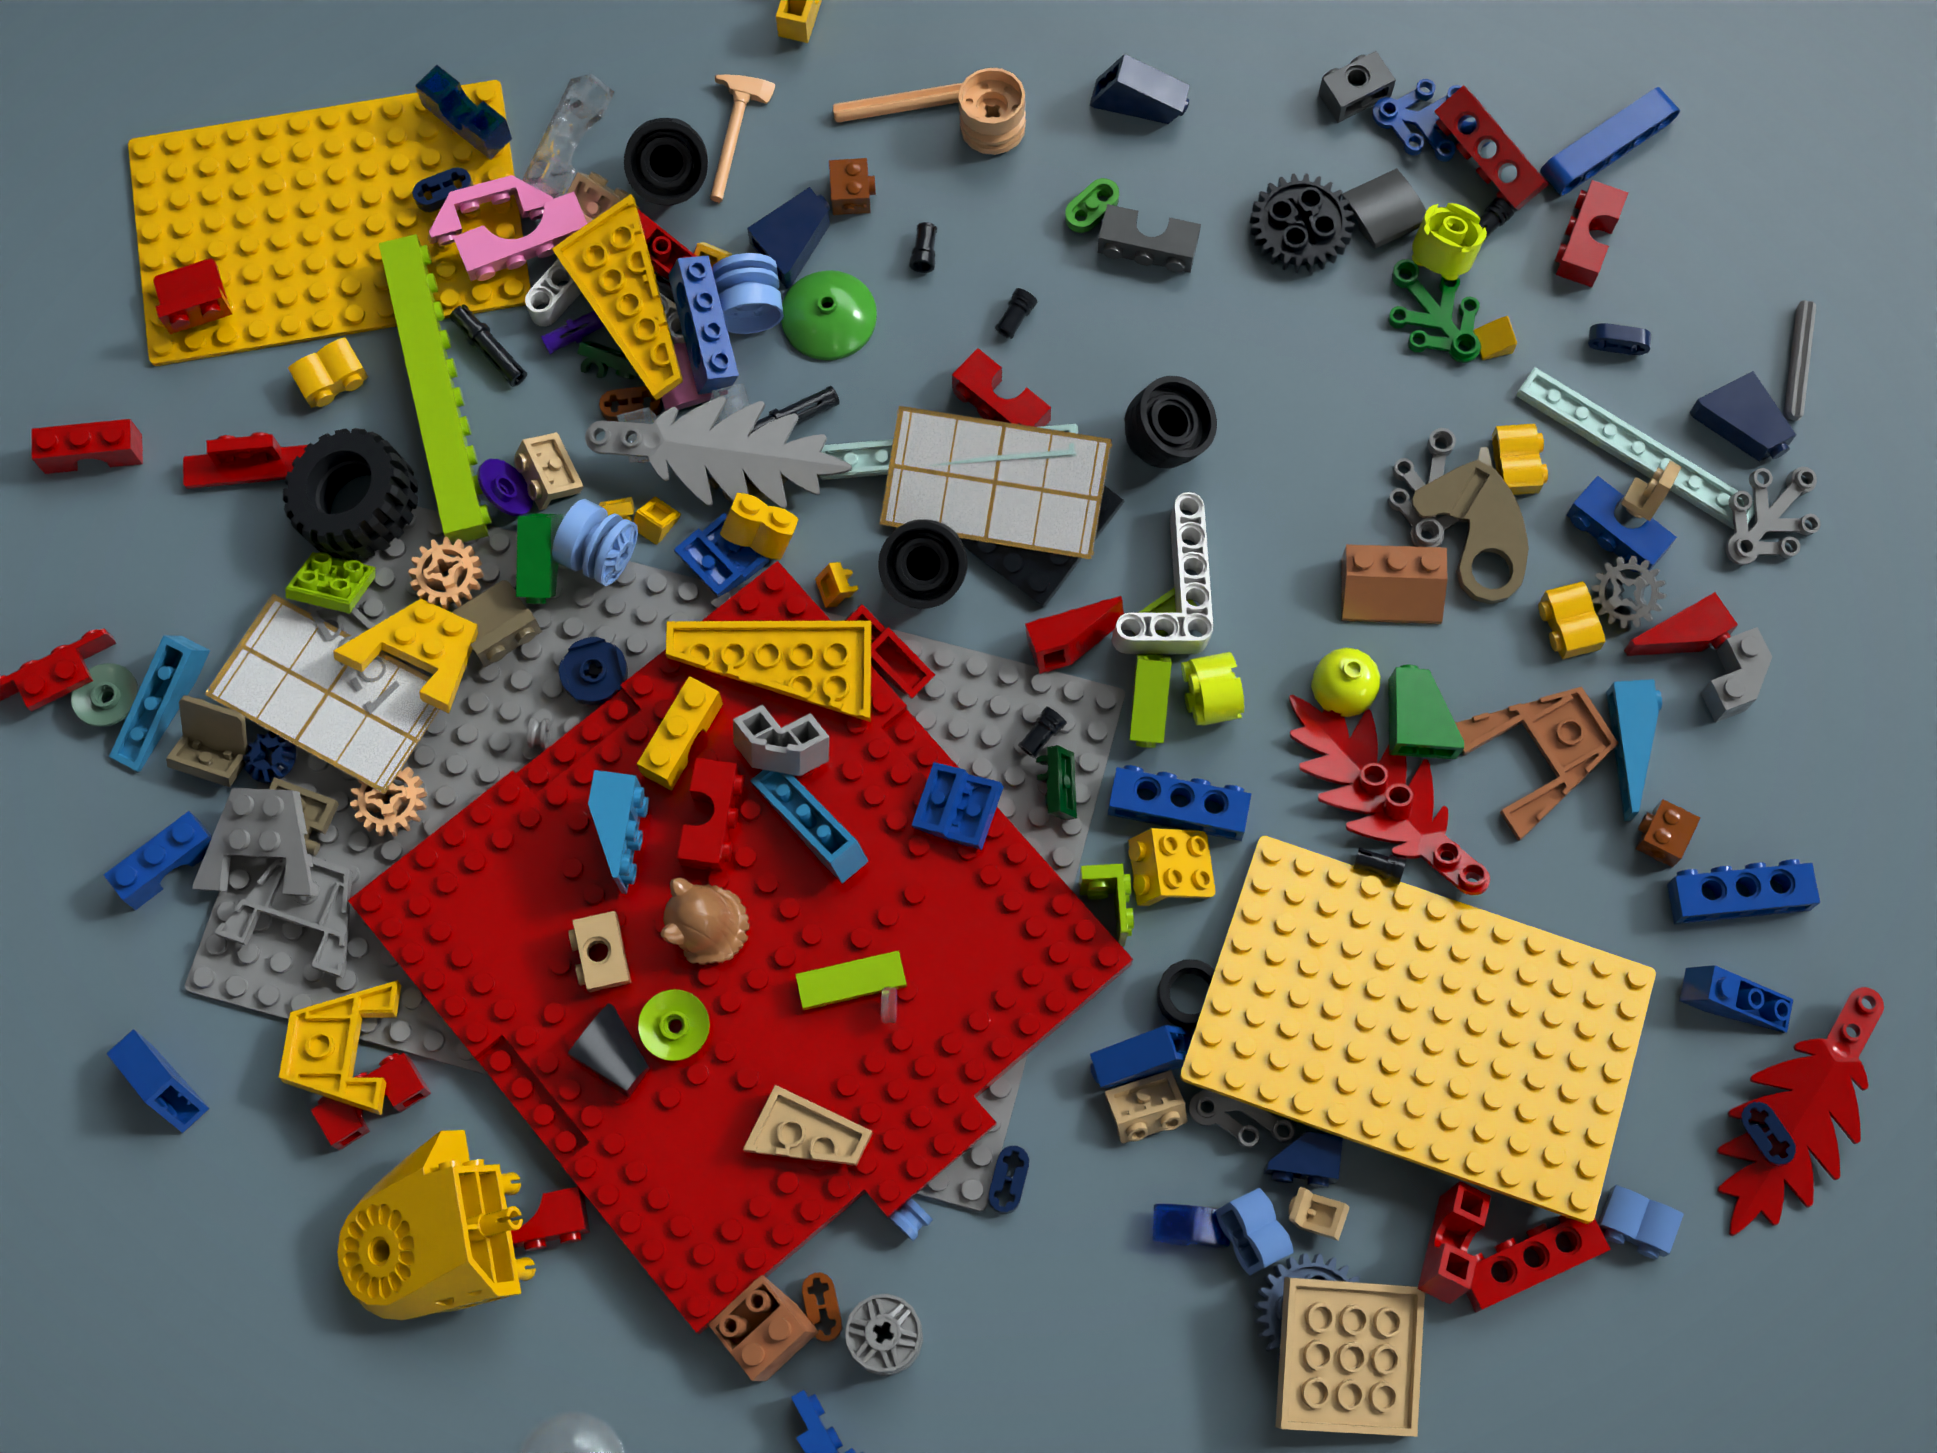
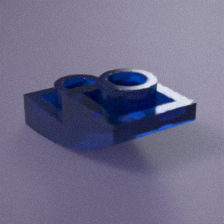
(1187, 1225)

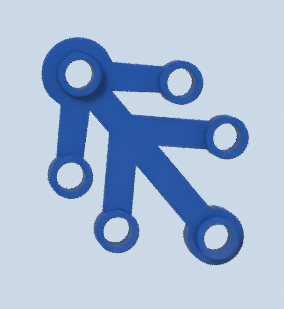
(1424, 120)

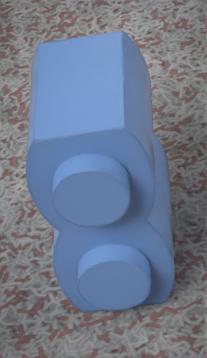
(1639, 1221)
(1254, 1231)

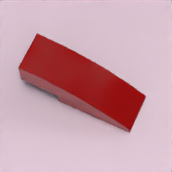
(893, 657)

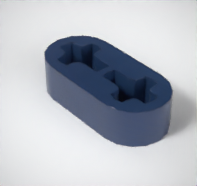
(439, 186)
(1619, 339)
(1775, 1128)
(1000, 1177)

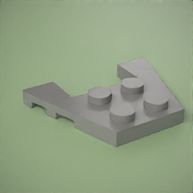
(259, 825)
(324, 913)

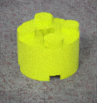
(1448, 240)
(1213, 689)

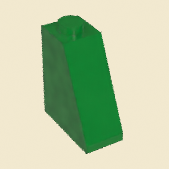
(535, 564)
(1419, 716)

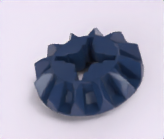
(282, 757)

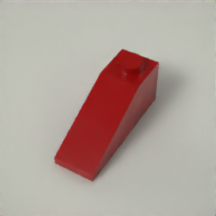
(1691, 630)

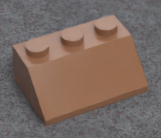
(1393, 584)

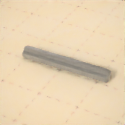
(1800, 360)

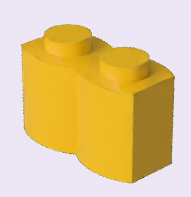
(328, 373)
(1518, 457)
(759, 526)
(1572, 620)

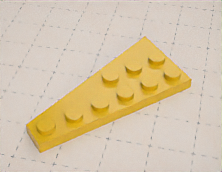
(618, 280)
(800, 659)

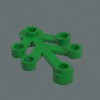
(1436, 316)

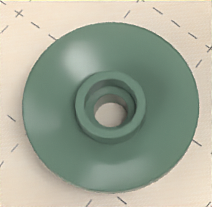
(90, 699)

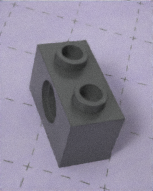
(1347, 100)

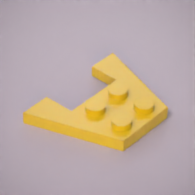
(423, 637)
(324, 1046)

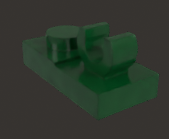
(604, 358)
(1060, 782)

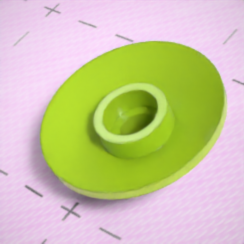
(661, 1012)

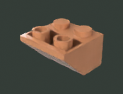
(763, 1329)

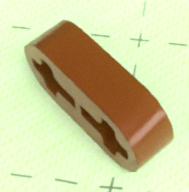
(629, 400)
(831, 1306)

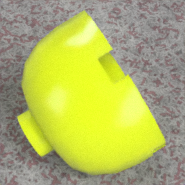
(1346, 682)

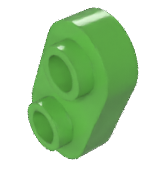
(1089, 205)

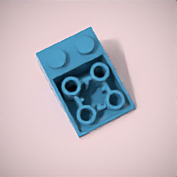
(616, 808)

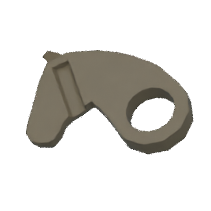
(1493, 518)

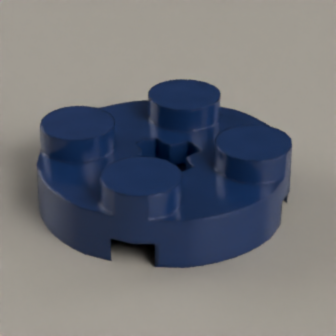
(577, 661)

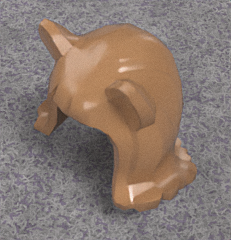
(705, 922)

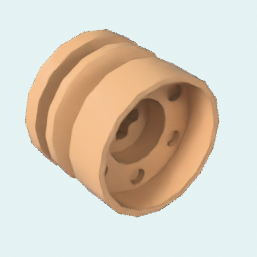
(992, 111)

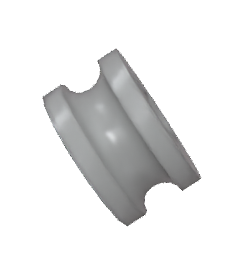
(538, 733)

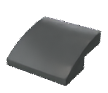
(1385, 208)

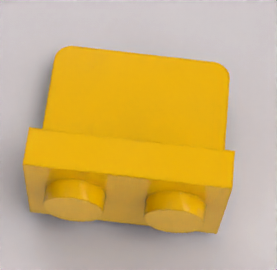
(1171, 865)

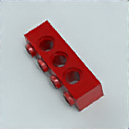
(1465, 105)
(1586, 1243)

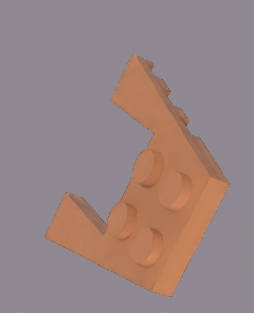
(1566, 733)

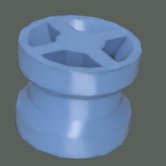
(910, 1219)

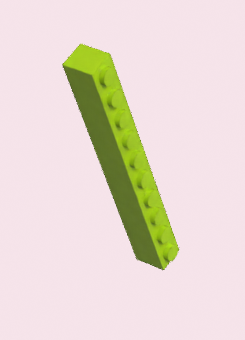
(434, 390)

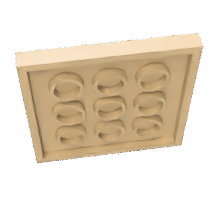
(1350, 1357)

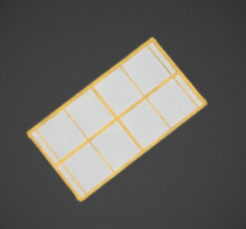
(997, 481)
(296, 689)

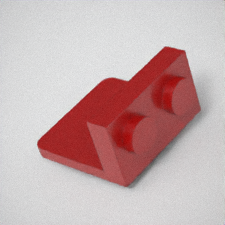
(191, 296)

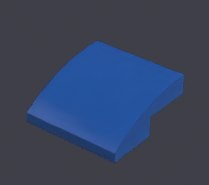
(717, 560)
(957, 806)

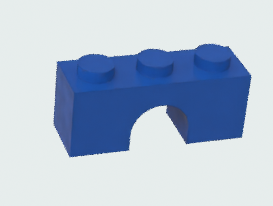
(1595, 514)
(140, 874)

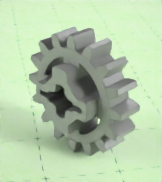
(1641, 582)

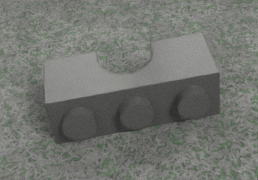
(1172, 249)

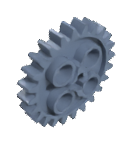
(1274, 1294)

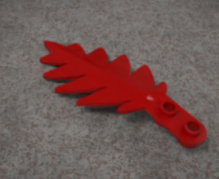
(1379, 788)
(1817, 1091)

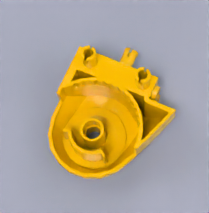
(434, 1235)

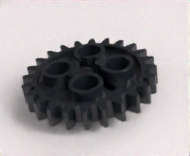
(1327, 214)

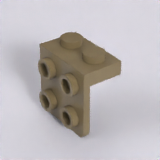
(501, 622)
(210, 742)

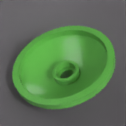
(834, 330)

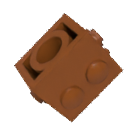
(851, 186)
(1666, 832)

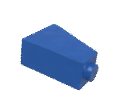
(1141, 1056)
(157, 1081)

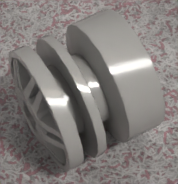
(890, 1356)

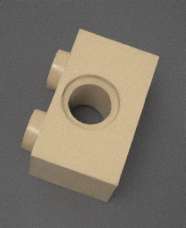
(595, 930)

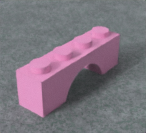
(487, 253)

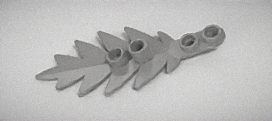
(724, 450)

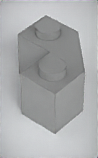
(1746, 664)
(785, 750)

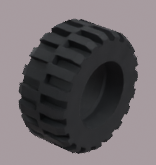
(326, 470)

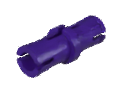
(554, 342)

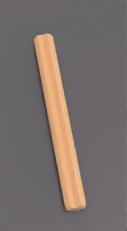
(896, 103)

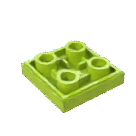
(330, 582)

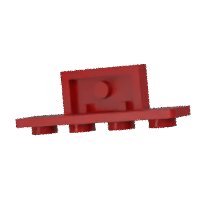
(240, 461)
(57, 673)

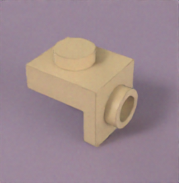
(1318, 1214)

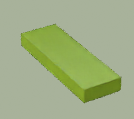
(850, 980)

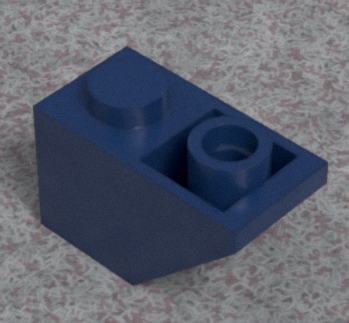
(1310, 1158)

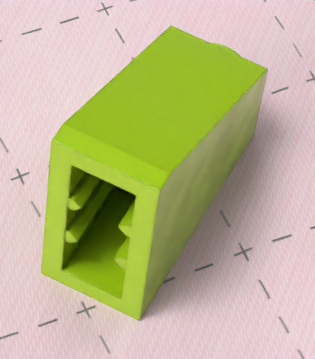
(1150, 699)

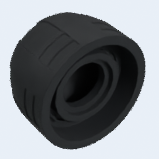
(666, 161)
(1170, 422)
(923, 563)

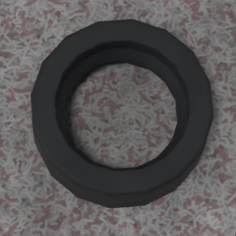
(1164, 1002)

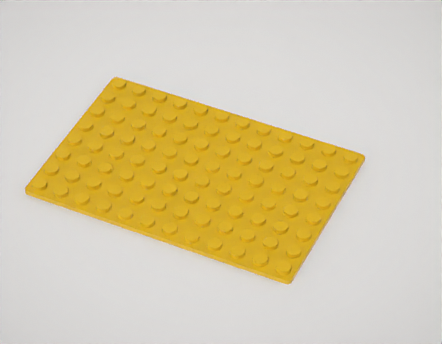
(299, 218)
(1422, 1028)

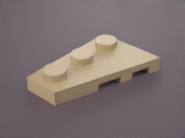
(806, 1131)

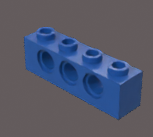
(703, 324)
(1161, 811)
(1690, 905)

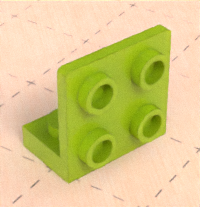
(1105, 879)

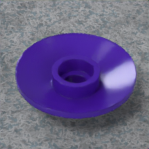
(504, 487)

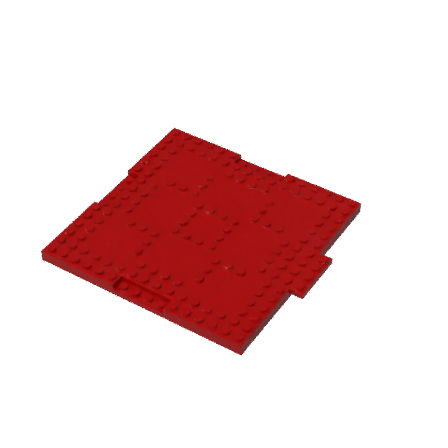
(984, 939)

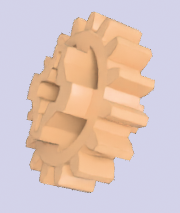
(461, 567)
(401, 798)

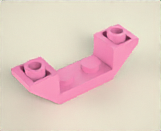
(447, 224)

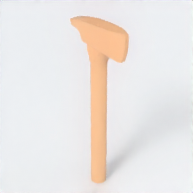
(743, 89)

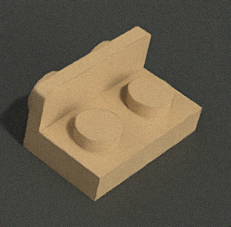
(595, 195)
(547, 469)
(1645, 498)
(1147, 1107)

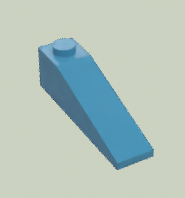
(157, 701)
(1633, 722)
(812, 823)

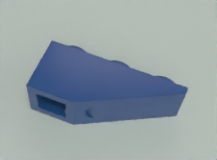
(1735, 998)

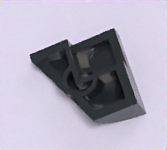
(610, 1052)

